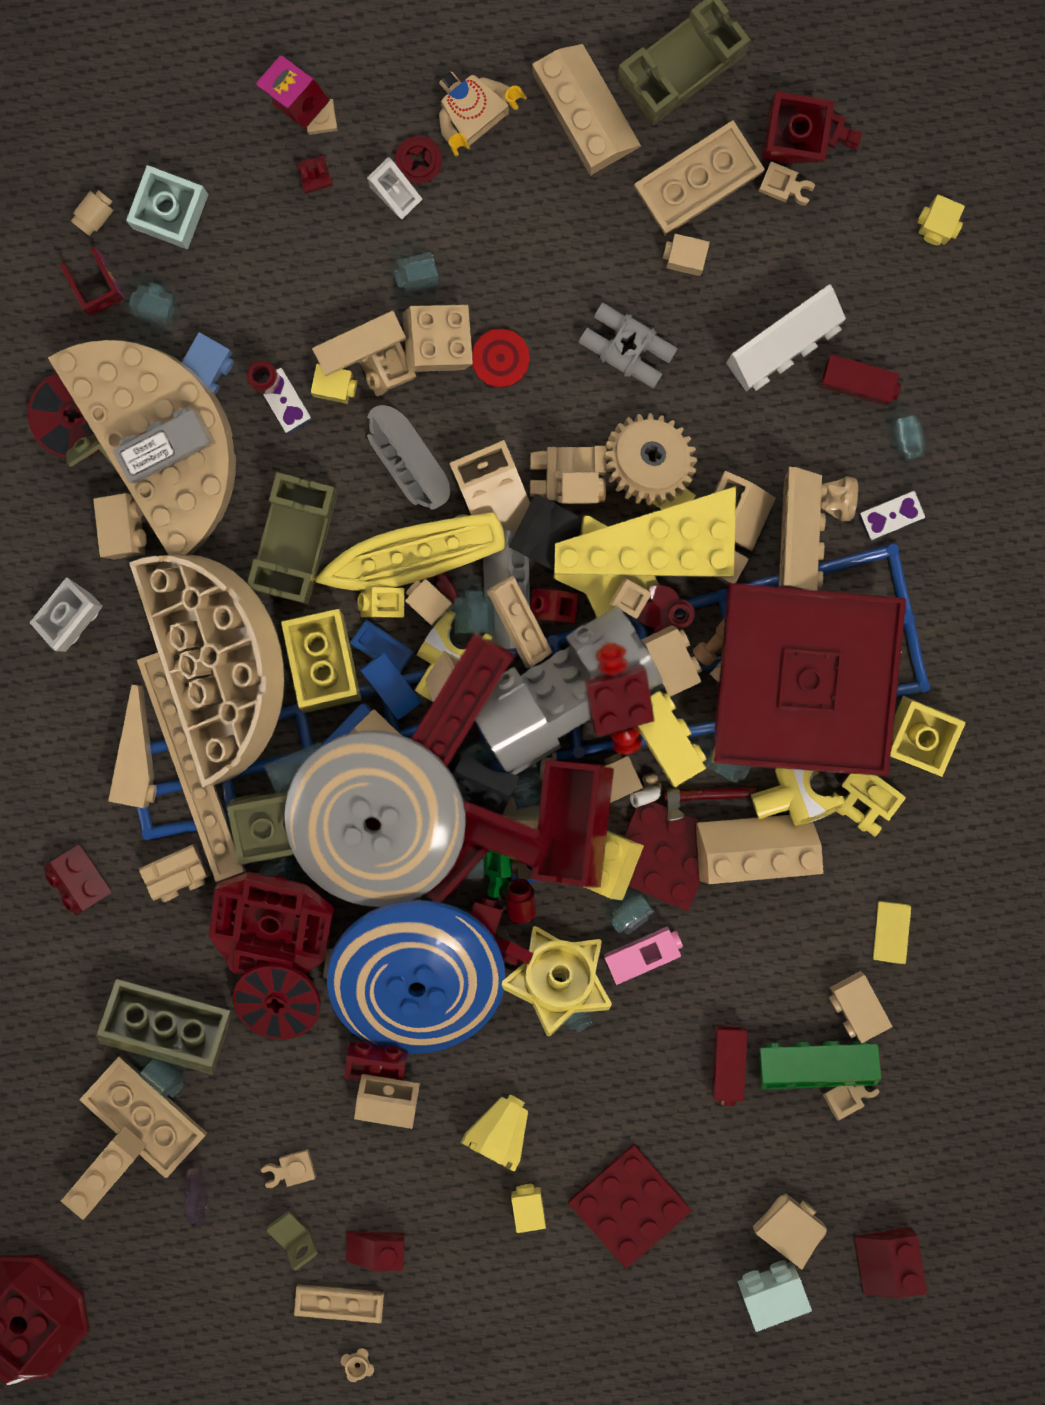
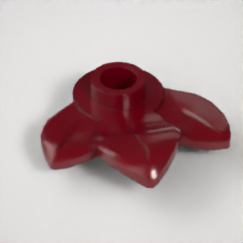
(660, 611)

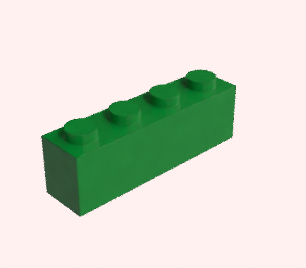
(818, 1065)

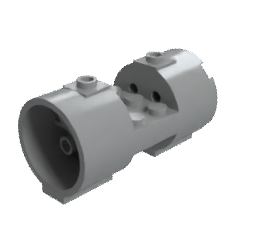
(551, 699)

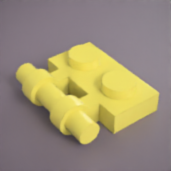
(874, 793)

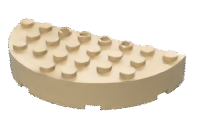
(125, 390)
(216, 659)

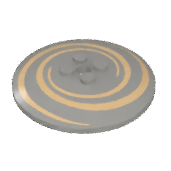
(382, 779)

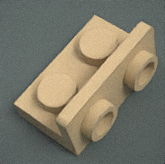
(386, 369)

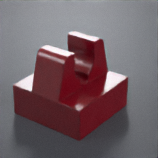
(314, 174)

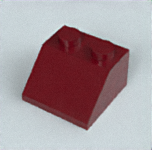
(797, 129)
(891, 1263)

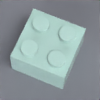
(167, 207)
(774, 1295)

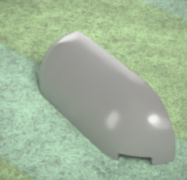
(407, 458)
(497, 568)

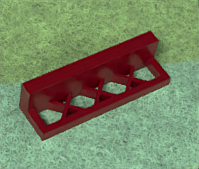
(503, 835)

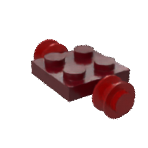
(619, 699)

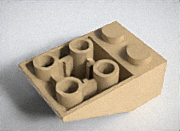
(492, 485)

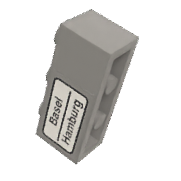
(163, 445)

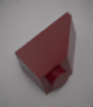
(376, 1250)

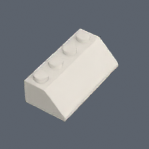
(786, 339)

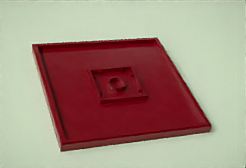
(808, 680)

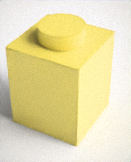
(334, 387)
(528, 1208)

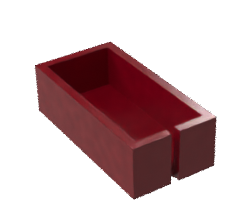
(574, 823)

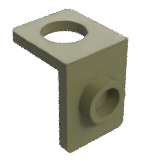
(84, 448)
(292, 1237)

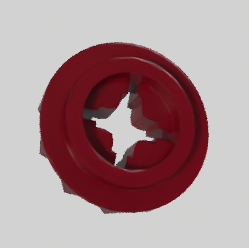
(415, 147)

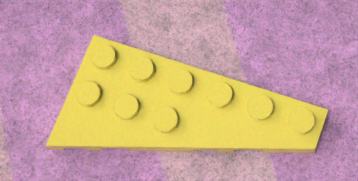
(675, 541)

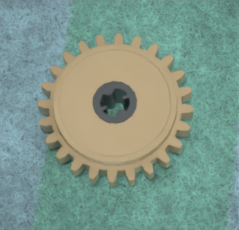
(630, 453)

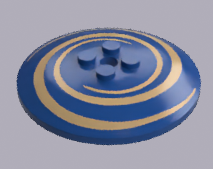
(408, 945)

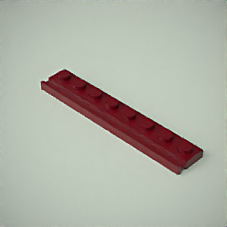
(460, 701)

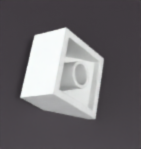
(65, 615)

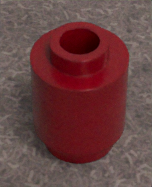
(259, 369)
(520, 901)

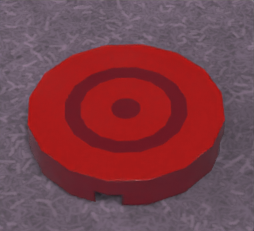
(500, 358)

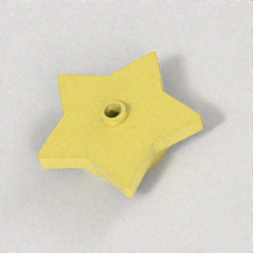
(600, 588)
(563, 959)

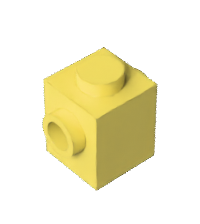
(940, 220)

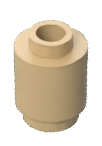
(92, 212)

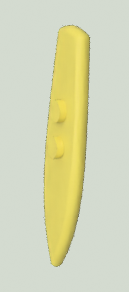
(415, 553)

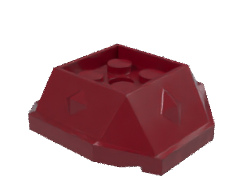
(269, 921)
(53, 1314)

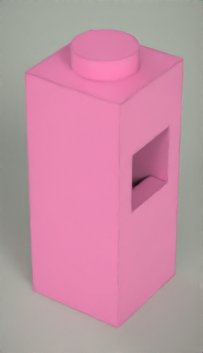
(643, 954)

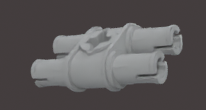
(625, 329)

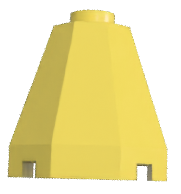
(500, 1132)

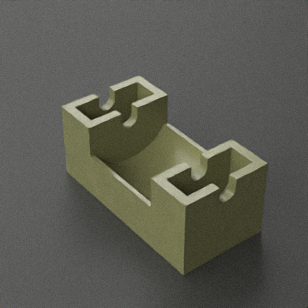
(683, 60)
(293, 538)
(259, 827)

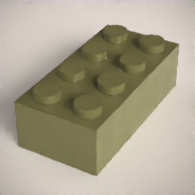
(164, 1026)

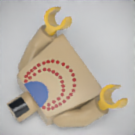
(473, 108)

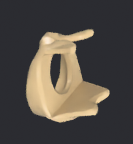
(841, 498)

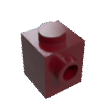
(548, 604)

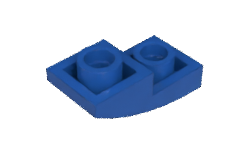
(390, 686)

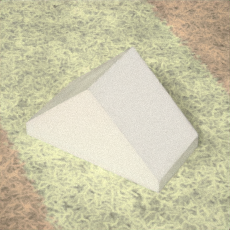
(394, 188)

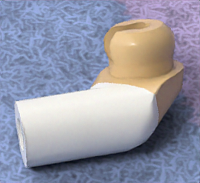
(649, 793)

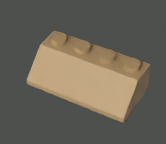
(584, 107)
(801, 530)
(757, 849)

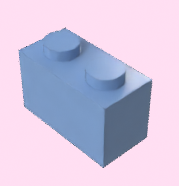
(208, 360)

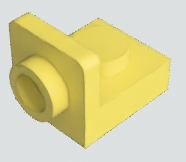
(381, 602)

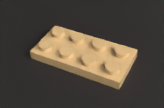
(699, 178)
(127, 1100)

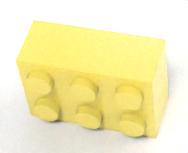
(321, 660)
(669, 742)

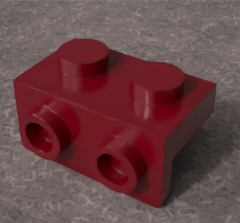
(76, 880)
(374, 1061)

